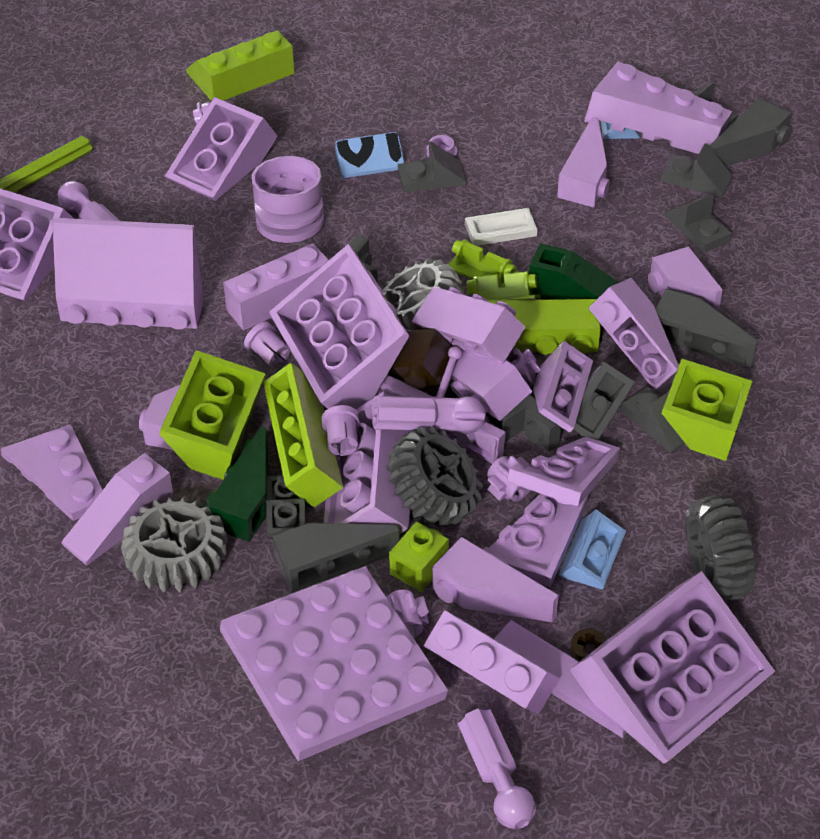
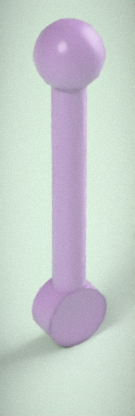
(454, 354)

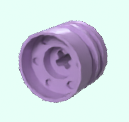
(288, 199)

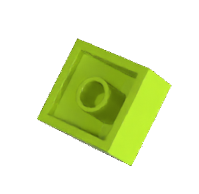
(706, 407)

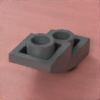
(283, 507)

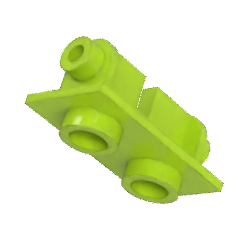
(471, 262)
(517, 286)

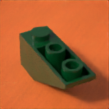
(566, 275)
(243, 491)

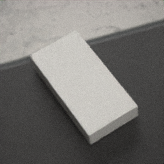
(500, 226)

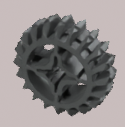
(434, 476)
(721, 546)

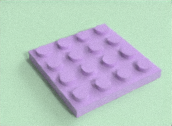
(332, 662)

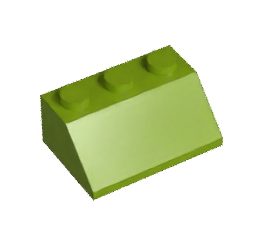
(244, 66)
(212, 413)

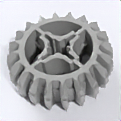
(412, 286)
(194, 547)

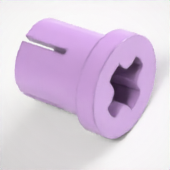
(264, 342)
(341, 425)

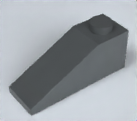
(753, 133)
(702, 329)
(330, 549)

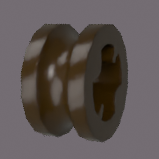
(585, 636)

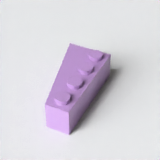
(656, 109)

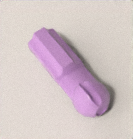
(75, 199)
(410, 413)
(495, 764)

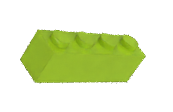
(556, 321)
(300, 438)

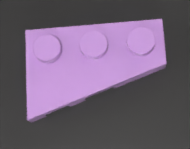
(58, 468)
(570, 472)
(539, 538)

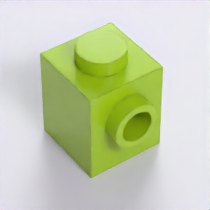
(416, 555)

